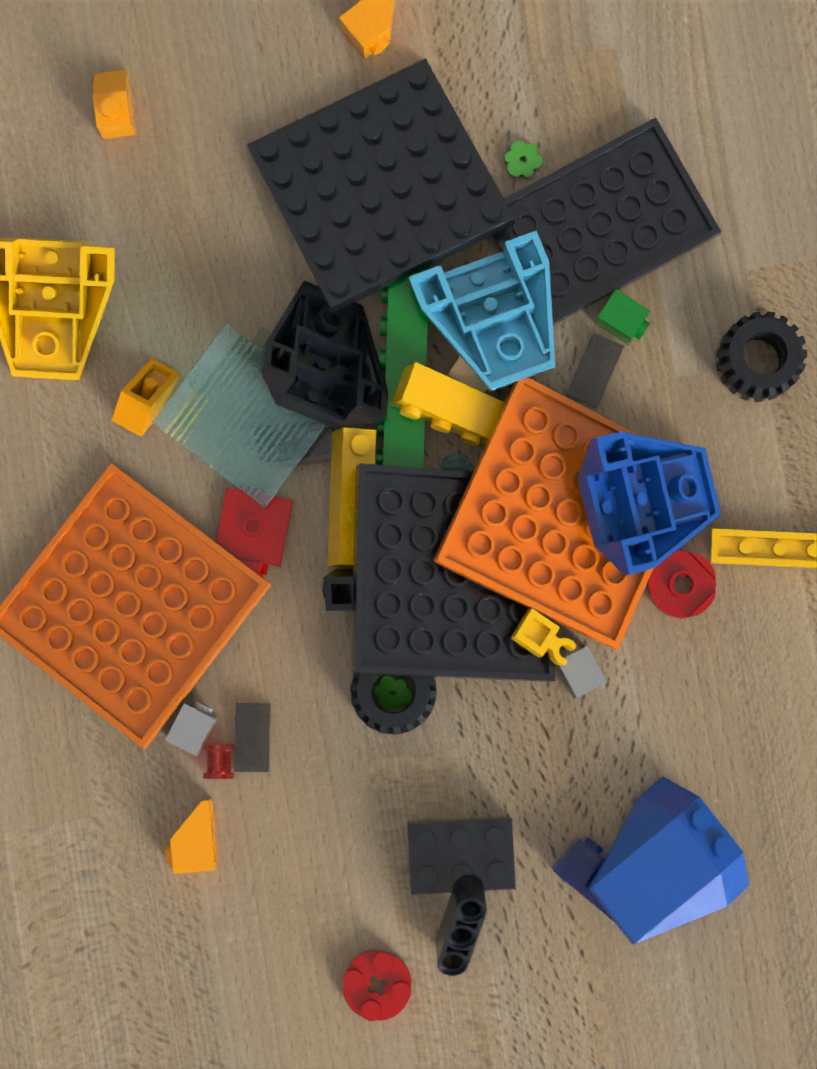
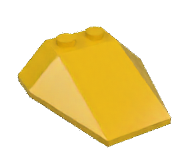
(52, 303)

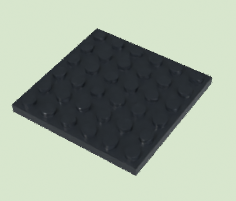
(380, 185)
(414, 612)

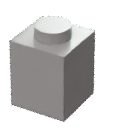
(581, 671)
(192, 727)

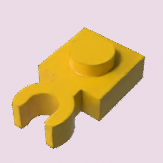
(538, 636)

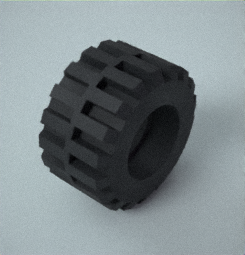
(780, 337)
(392, 722)

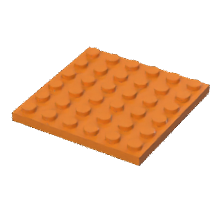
(527, 522)
(128, 605)

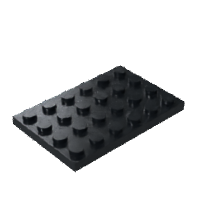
(611, 217)

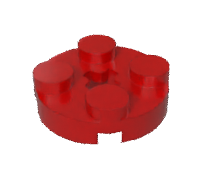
(701, 585)
(371, 1004)

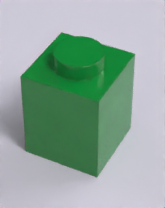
(623, 317)

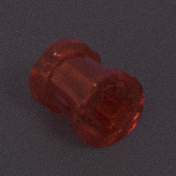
(219, 761)

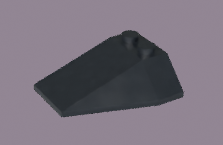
(325, 362)

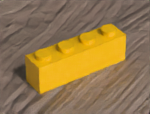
(447, 404)
(349, 449)

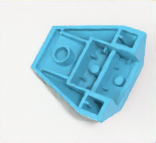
(495, 311)

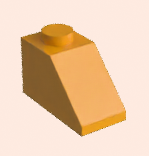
(368, 25)
(113, 104)
(144, 396)
(194, 843)

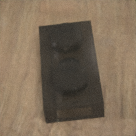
(594, 370)
(252, 737)

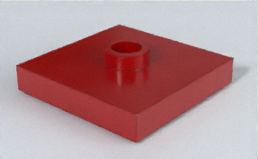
(254, 531)

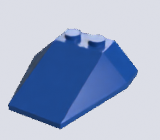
(645, 497)
(668, 864)

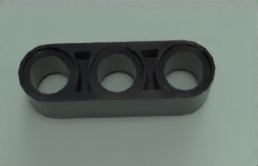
(461, 926)

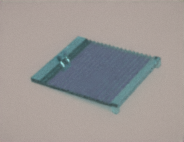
(234, 420)

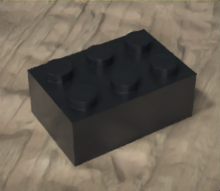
(460, 848)

